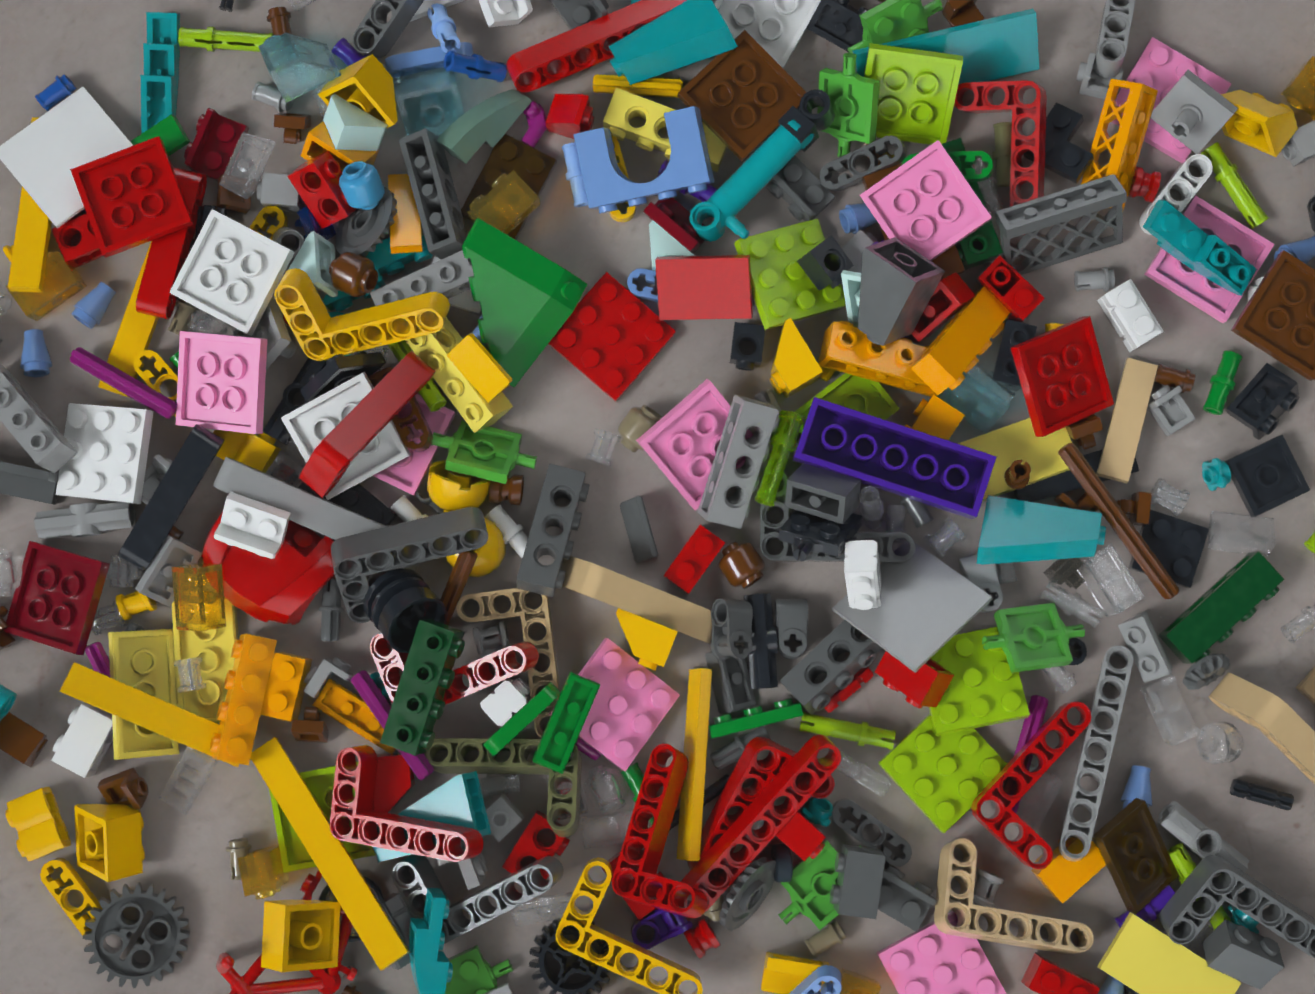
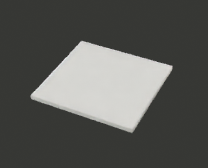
(55, 143)

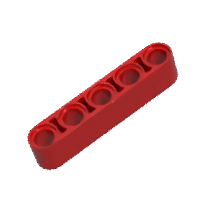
(170, 252)

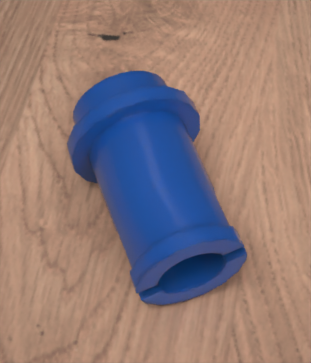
(55, 92)

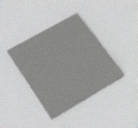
(919, 607)

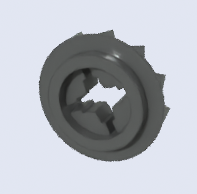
(1206, 671)

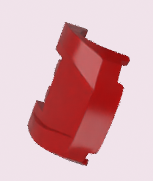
(278, 586)

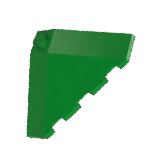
(519, 295)

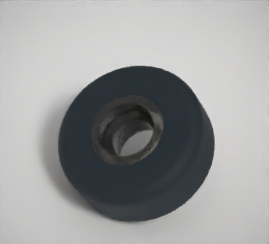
(784, 866)

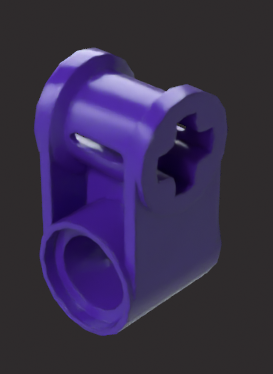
(663, 927)

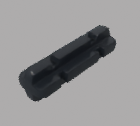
(1261, 794)

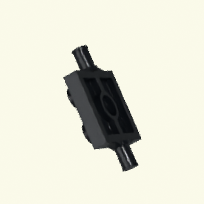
(818, 534)

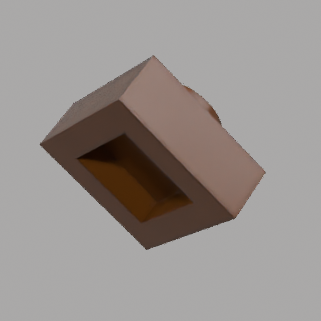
(231, 201)

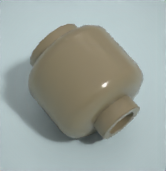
(636, 424)

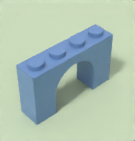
(687, 167)

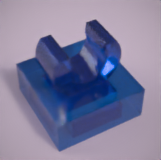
(310, 224)

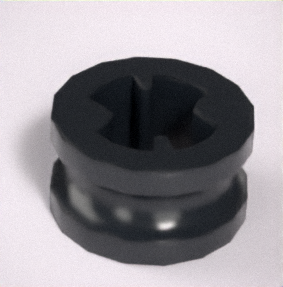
(1082, 651)

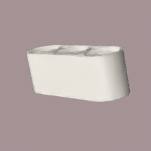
(1184, 183)

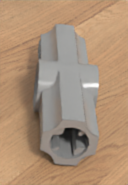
(84, 520)
(1190, 829)

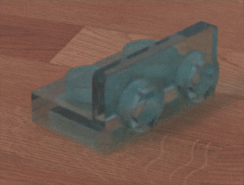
(976, 402)

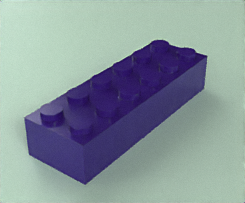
(895, 458)

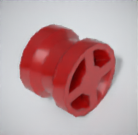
(1145, 184)
(702, 938)

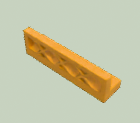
(1129, 137)

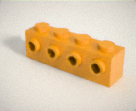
(960, 342)
(851, 352)
(244, 699)

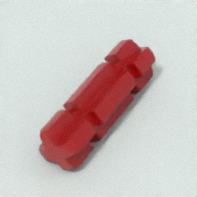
(862, 675)

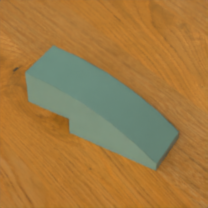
(483, 124)

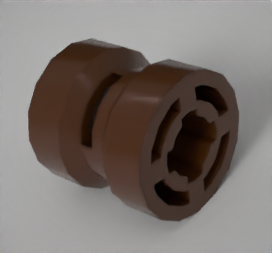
(510, 491)

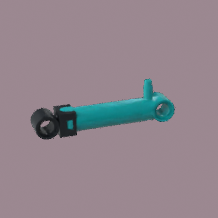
(795, 133)

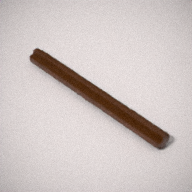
(1118, 521)

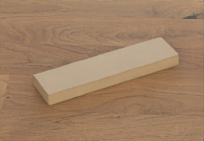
(1127, 420)

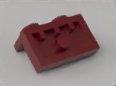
(213, 144)
(675, 221)

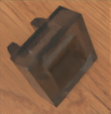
(1065, 571)

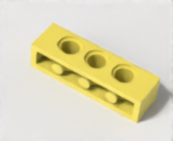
(627, 106)
(461, 393)

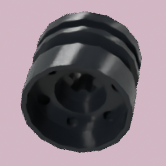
(398, 603)

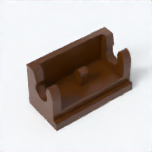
(20, 739)

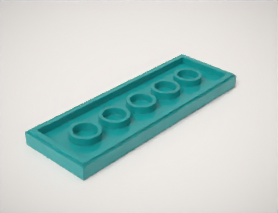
(988, 47)

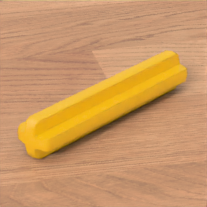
(650, 87)

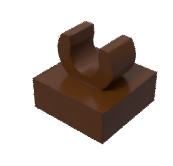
(293, 124)
(1084, 429)
(1137, 507)
(310, 728)

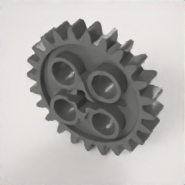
(112, 921)

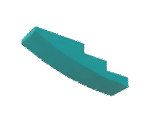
(161, 68)

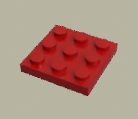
(132, 197)
(611, 336)
(1062, 376)

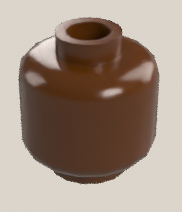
(353, 274)
(741, 565)

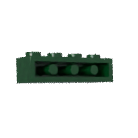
(982, 244)
(1221, 607)
(422, 687)

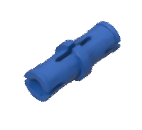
(475, 66)

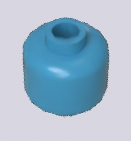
(361, 185)

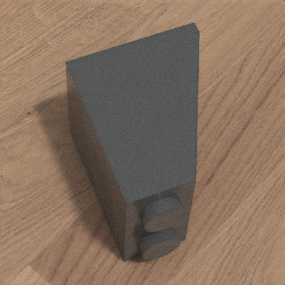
(894, 290)

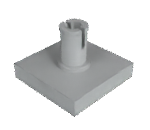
(1193, 112)
(273, 328)

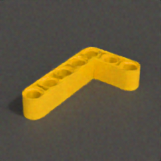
(355, 331)
(617, 945)

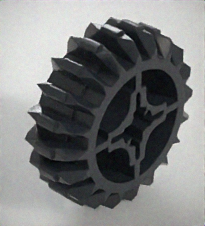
(558, 952)

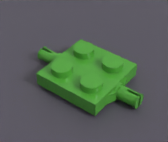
(895, 21)
(853, 103)
(483, 454)
(1033, 637)
(812, 887)
(474, 974)

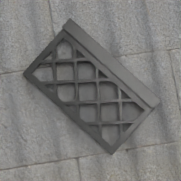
(1058, 210)

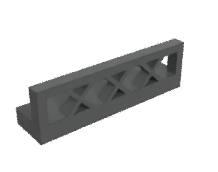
(28, 483)

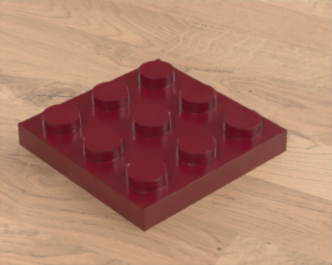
(57, 598)

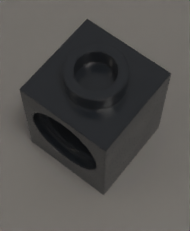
(815, 268)
(752, 333)

